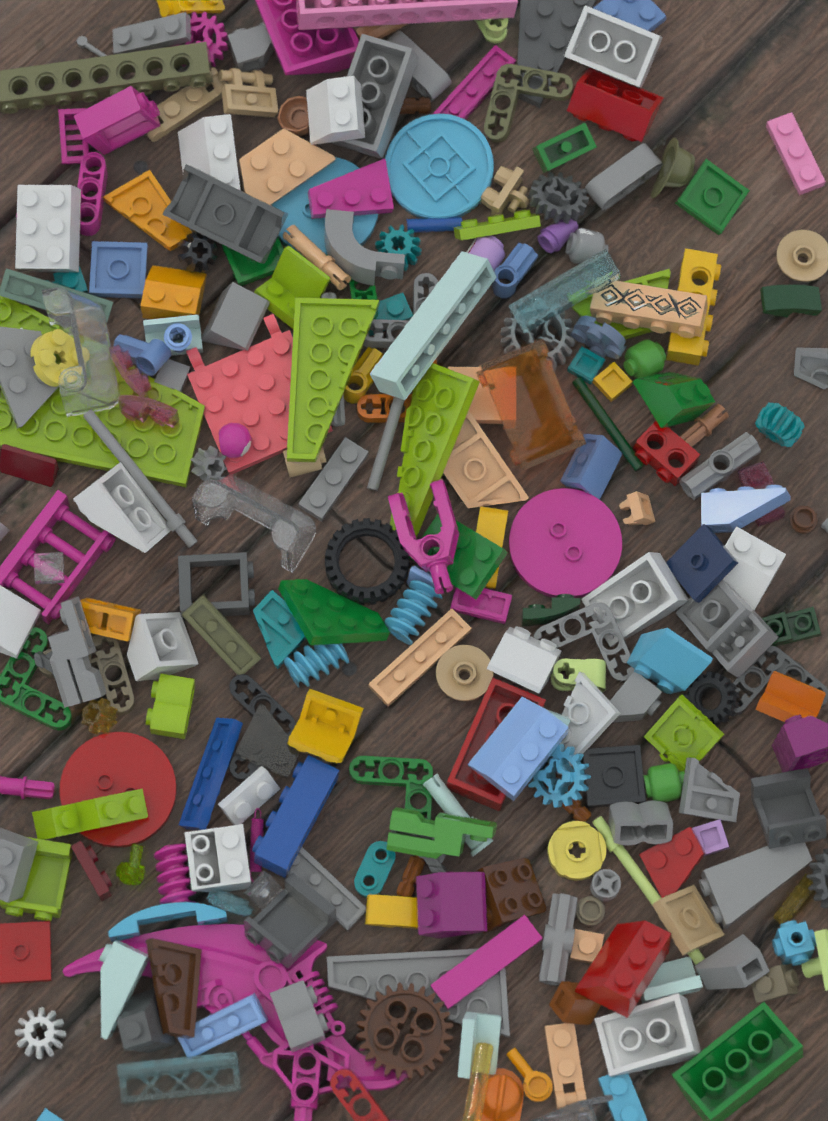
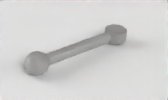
(83, 42)

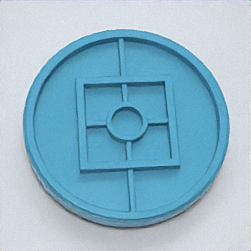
(439, 166)
(299, 214)

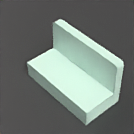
(156, 328)
(673, 978)
(478, 1029)

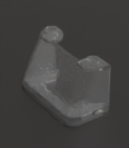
(95, 379)
(291, 528)

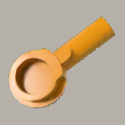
(536, 1084)

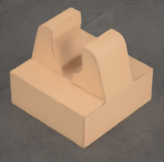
(640, 509)

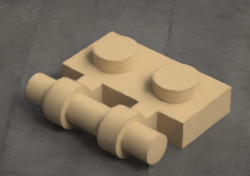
(248, 100)

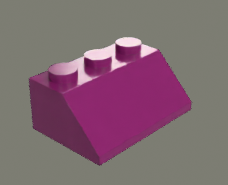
(801, 743)

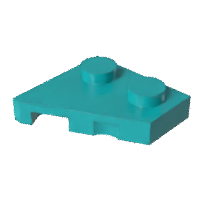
(278, 627)

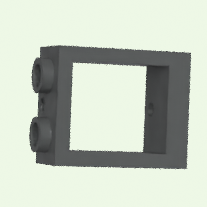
(226, 608)

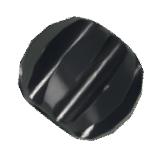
(203, 247)

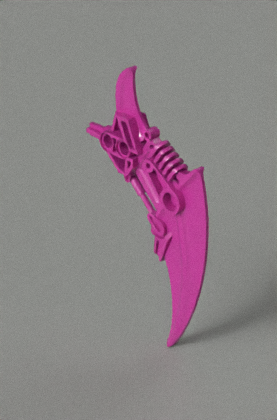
(236, 969)

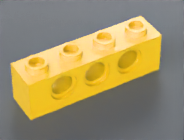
(695, 266)

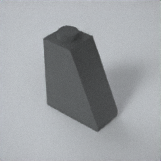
(141, 1024)

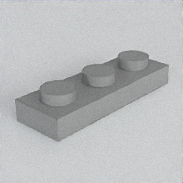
(152, 34)
(333, 479)

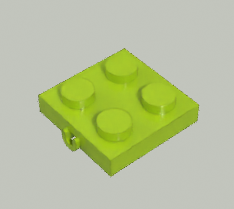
(683, 734)

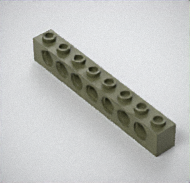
(114, 67)

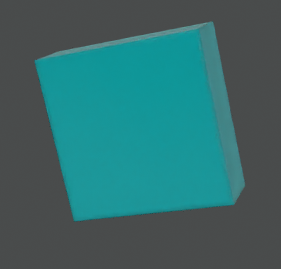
(586, 365)

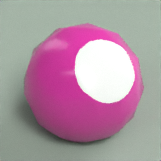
(234, 440)

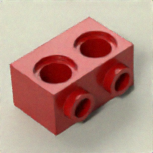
(671, 448)

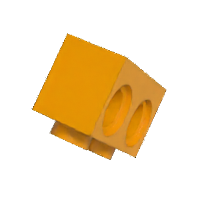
(109, 618)

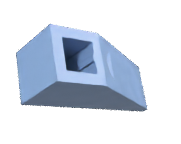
(727, 509)

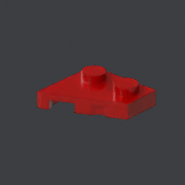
(673, 861)

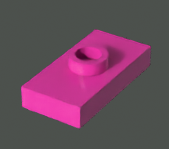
(489, 605)

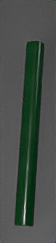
(608, 424)

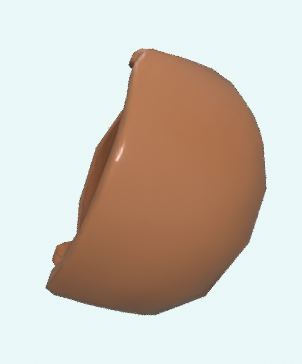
(294, 116)

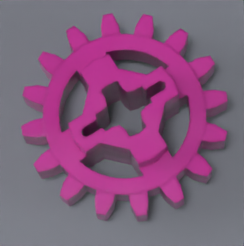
(202, 29)

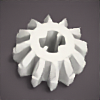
(50, 1035)

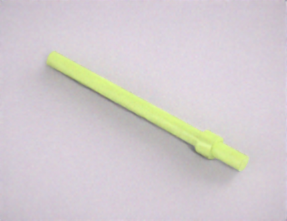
(635, 872)

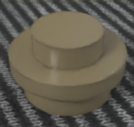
(590, 911)

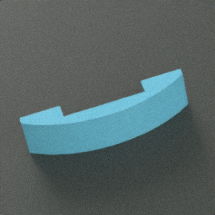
(130, 926)

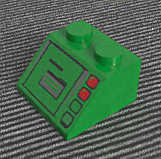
(674, 397)

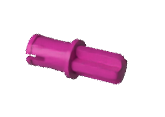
(26, 788)

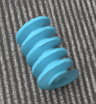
(410, 610)
(314, 661)

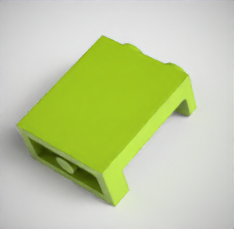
(45, 883)

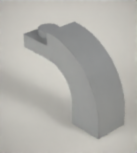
(353, 258)

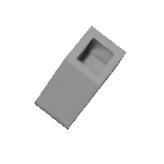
(250, 47)
(733, 966)

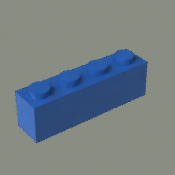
(296, 815)

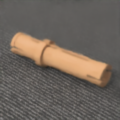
(316, 256)

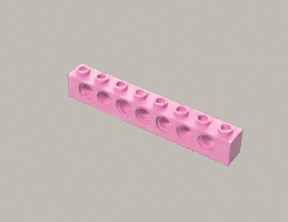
(357, 13)

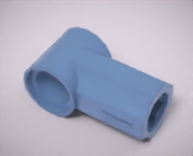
(513, 269)
(146, 356)

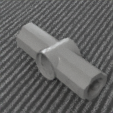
(733, 456)
(558, 939)

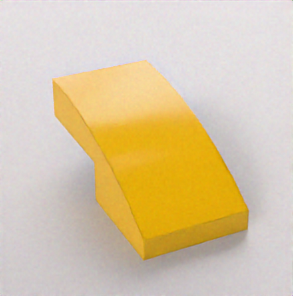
(391, 911)

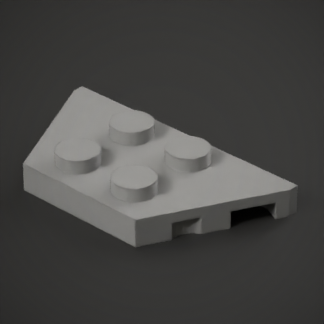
(18, 380)

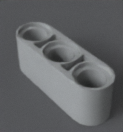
(428, 76)
(623, 176)

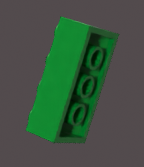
(738, 1064)

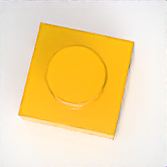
(612, 381)

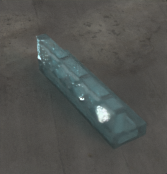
(177, 1066)

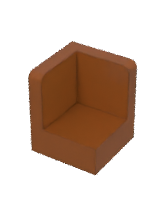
(571, 1006)

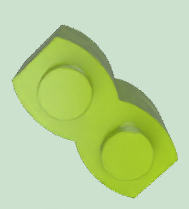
(171, 706)

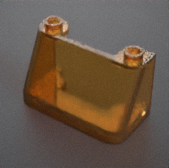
(530, 404)

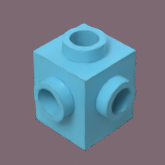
(794, 952)

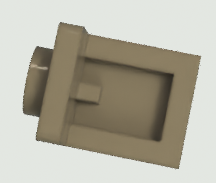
(777, 983)

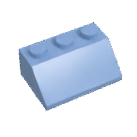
(519, 747)

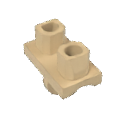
(510, 182)

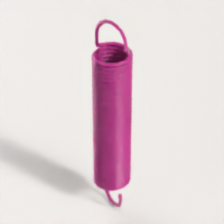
(256, 830)

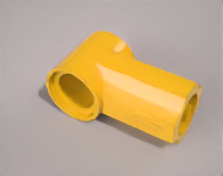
(361, 375)

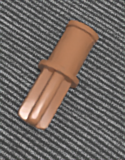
(704, 425)

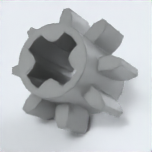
(208, 463)

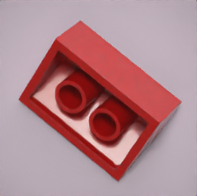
(614, 104)
(625, 966)

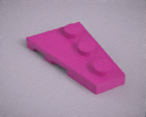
(360, 191)

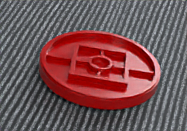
(118, 765)

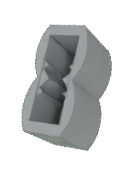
(640, 823)
(298, 1015)

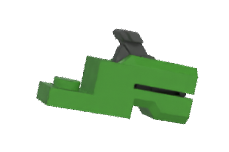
(436, 838)

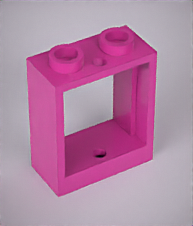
(118, 120)

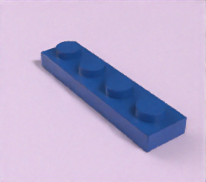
(210, 774)

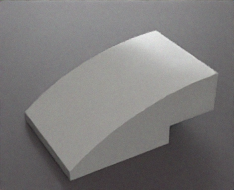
(728, 628)

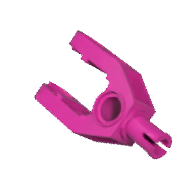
(418, 549)

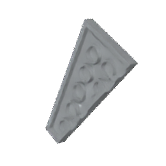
(373, 972)

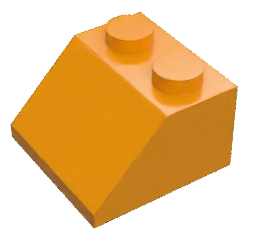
(172, 293)

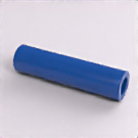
(433, 224)

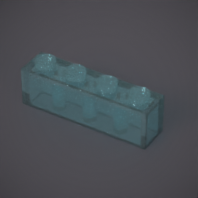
(564, 291)

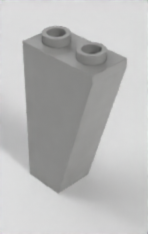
(749, 879)

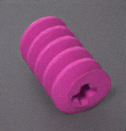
(173, 874)

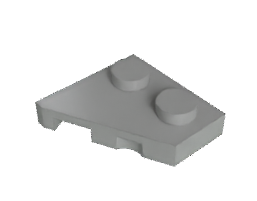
(707, 795)

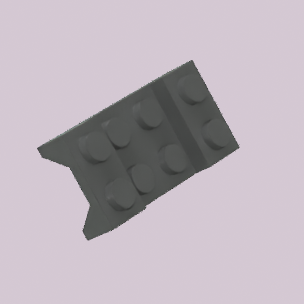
(226, 214)

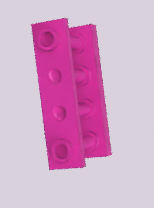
(41, 532)

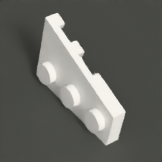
(589, 715)

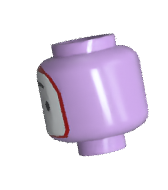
(489, 248)

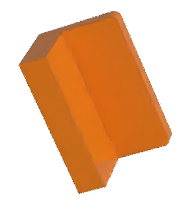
(789, 697)

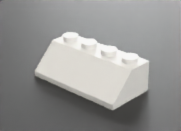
(211, 148)

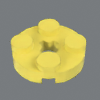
(43, 350)
(586, 837)

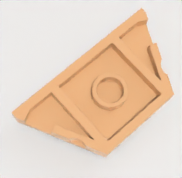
(281, 166)
(479, 471)

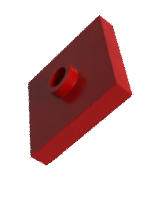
(25, 952)

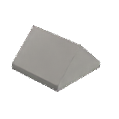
(235, 318)

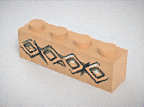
(650, 308)

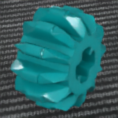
(403, 239)
(779, 424)

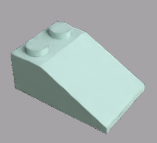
(119, 978)

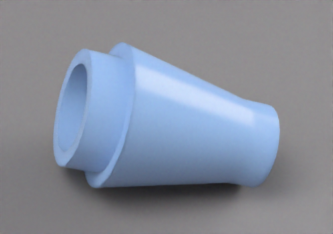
(176, 332)

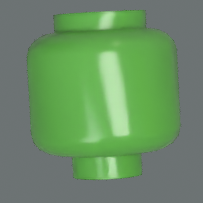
(644, 359)
(664, 782)

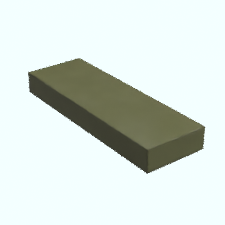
(221, 635)

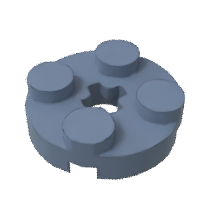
(602, 340)

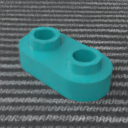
(374, 868)

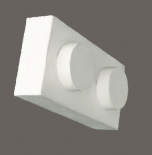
(249, 796)

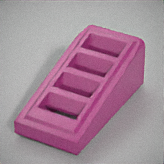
(68, 114)

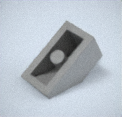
(636, 699)

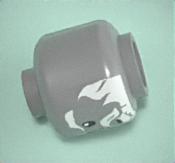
(584, 245)

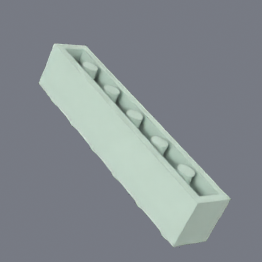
(433, 325)

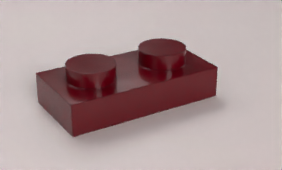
(87, 858)

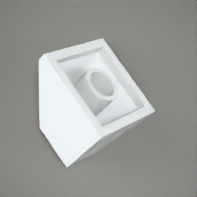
(159, 646)

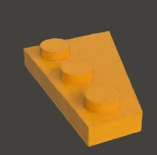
(143, 204)

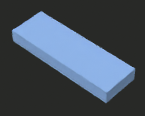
(224, 1025)

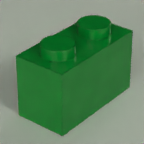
(564, 147)

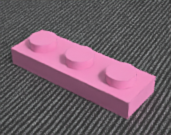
(795, 153)

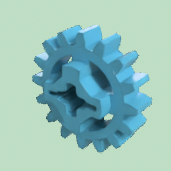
(557, 786)

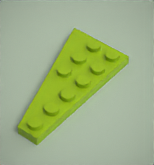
(324, 353)

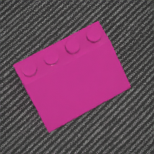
(306, 50)

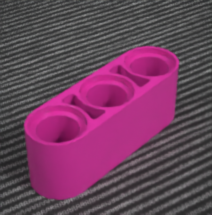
(95, 182)

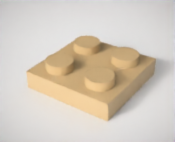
(688, 919)

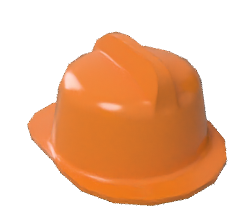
(503, 1097)

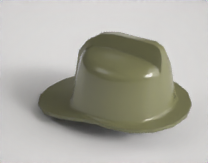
(676, 168)

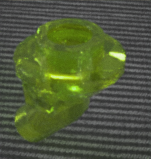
(133, 868)

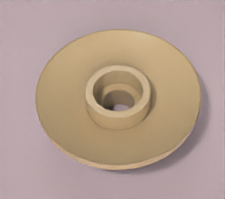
(804, 244)
(461, 659)

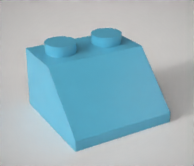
(668, 660)

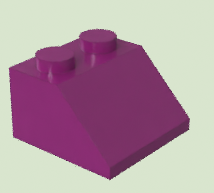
(451, 904)

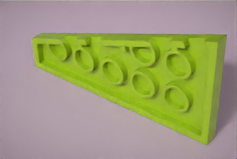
(429, 435)

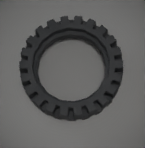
(363, 594)

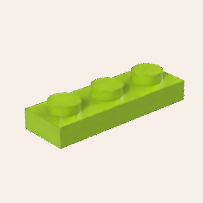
(496, 224)

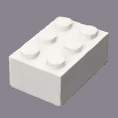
(613, 46)
(48, 228)

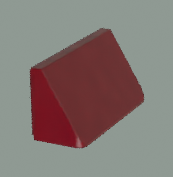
(28, 465)

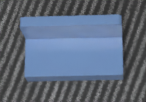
(592, 465)

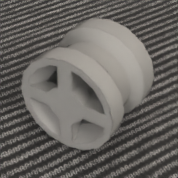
(609, 881)

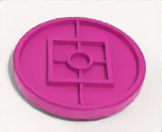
(565, 543)

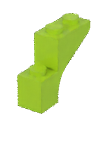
(90, 814)

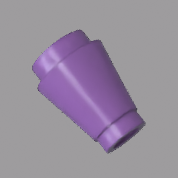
(556, 235)

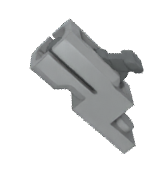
(70, 659)

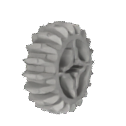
(556, 348)

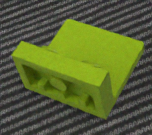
(291, 279)

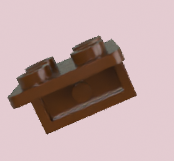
(511, 892)

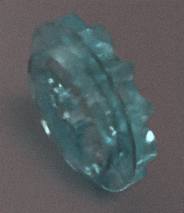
(230, 902)

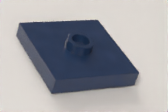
(701, 563)

